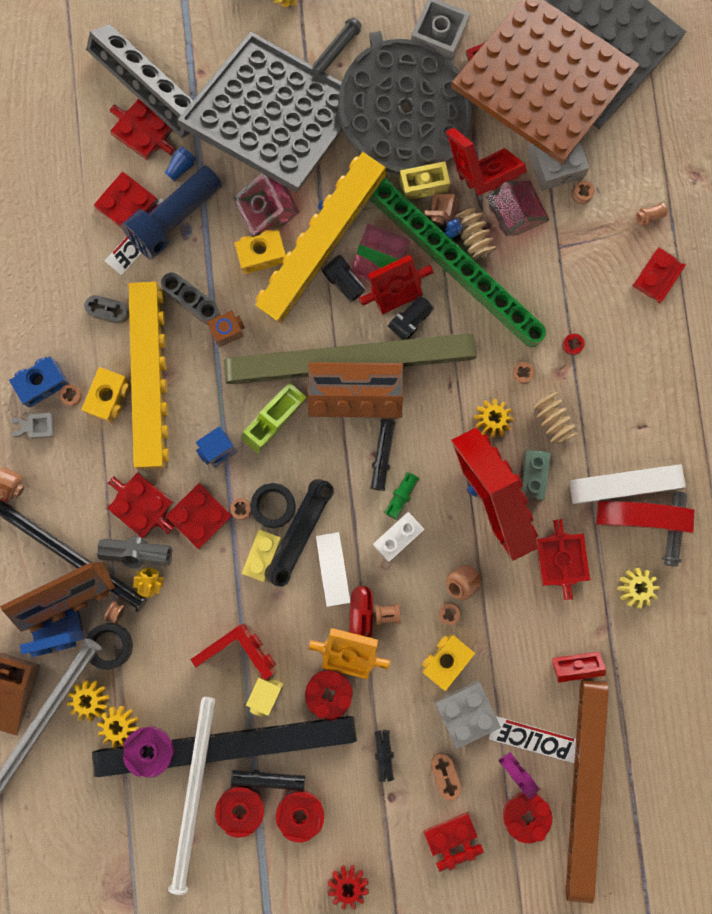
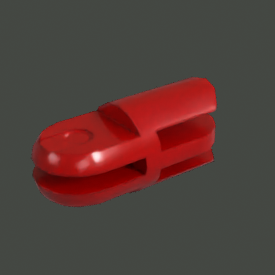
(361, 612)

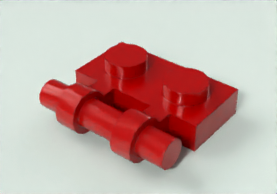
(449, 835)

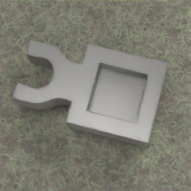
(37, 426)

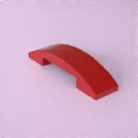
(645, 516)

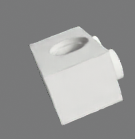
(398, 537)

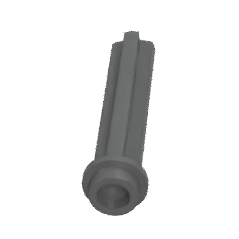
(351, 28)
(674, 538)

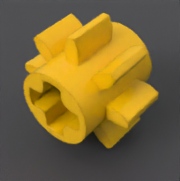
(148, 582)

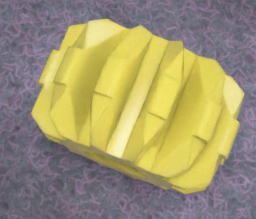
(642, 597)

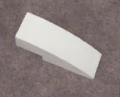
(333, 569)

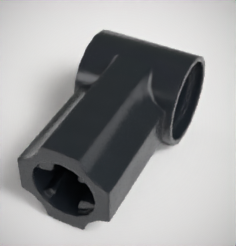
(340, 274)
(407, 323)

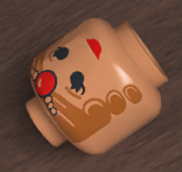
(10, 484)
(463, 582)

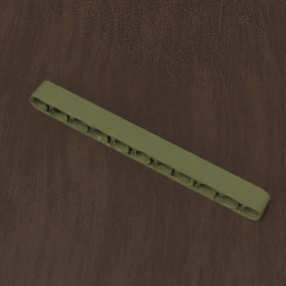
(295, 363)

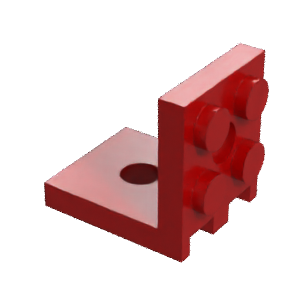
(486, 173)
(251, 644)

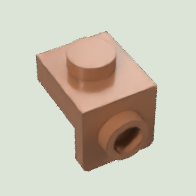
(442, 208)

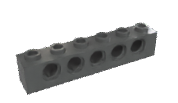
(139, 75)

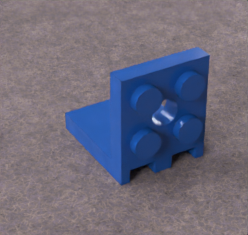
(56, 635)

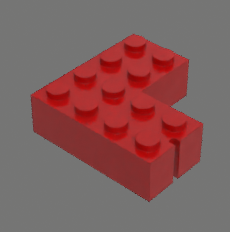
(499, 492)

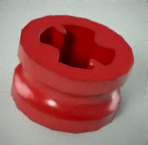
(570, 337)

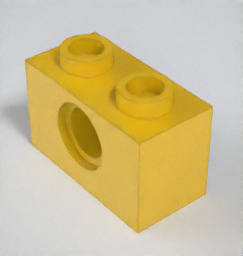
(253, 262)
(103, 382)
(460, 657)

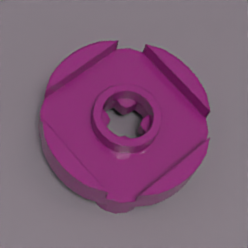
(148, 766)
(519, 775)

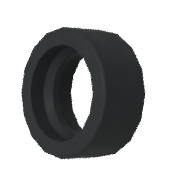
(263, 490)
(126, 641)

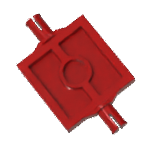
(141, 130)
(395, 284)
(140, 505)
(563, 559)

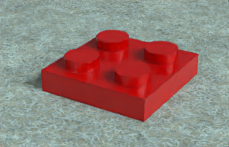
(124, 199)
(199, 516)

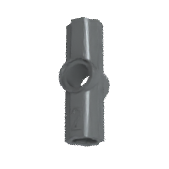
(134, 552)

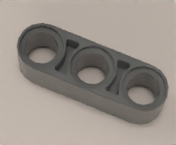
(184, 290)

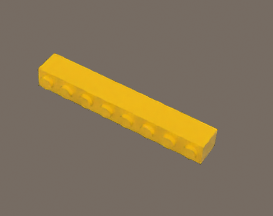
(321, 237)
(147, 376)

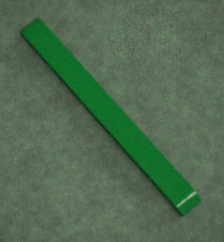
(454, 267)

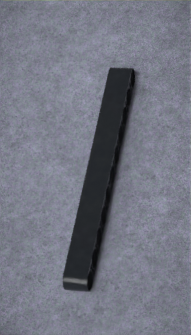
(241, 744)

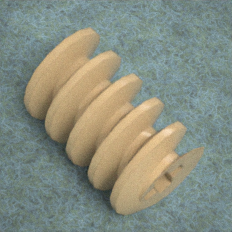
(474, 235)
(554, 419)

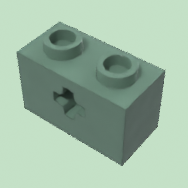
(534, 474)

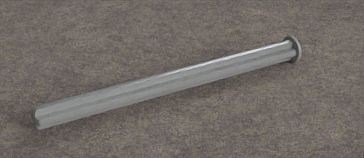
(47, 712)

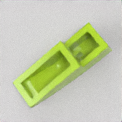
(273, 418)

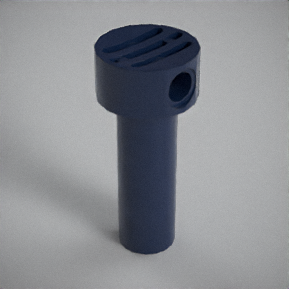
(150, 230)

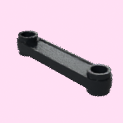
(296, 537)

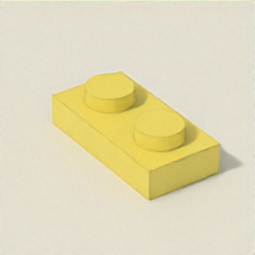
(261, 555)

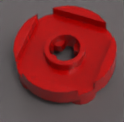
(323, 707)
(229, 821)
(308, 827)
(534, 830)

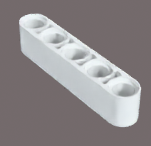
(627, 484)

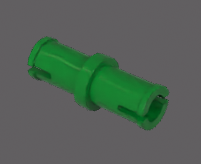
(401, 495)

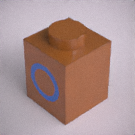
(226, 328)

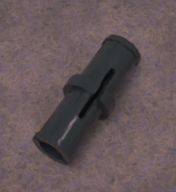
(384, 755)

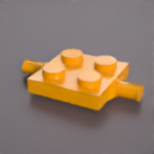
(349, 653)

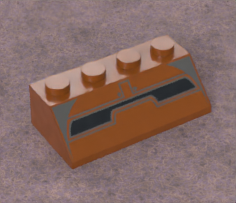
(355, 389)
(59, 597)

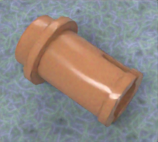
(650, 214)

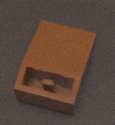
(16, 685)

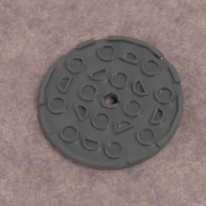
(397, 74)

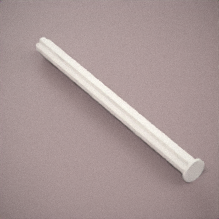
(178, 884)

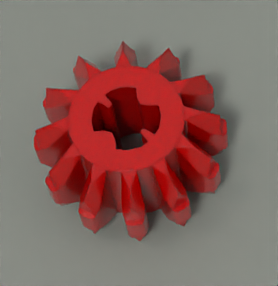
(348, 897)

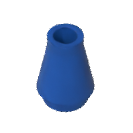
(180, 163)

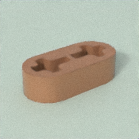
(440, 778)

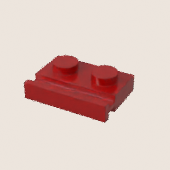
(659, 275)

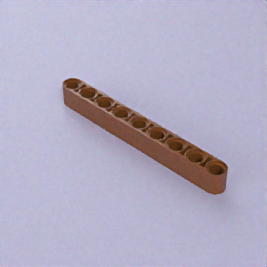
(586, 791)

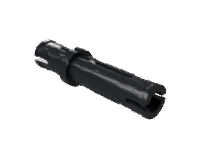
(378, 482)
(267, 780)

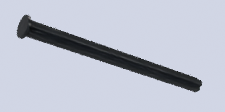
(66, 552)

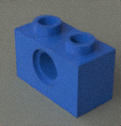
(52, 381)
(215, 447)

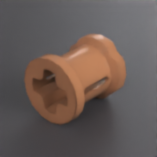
(387, 614)

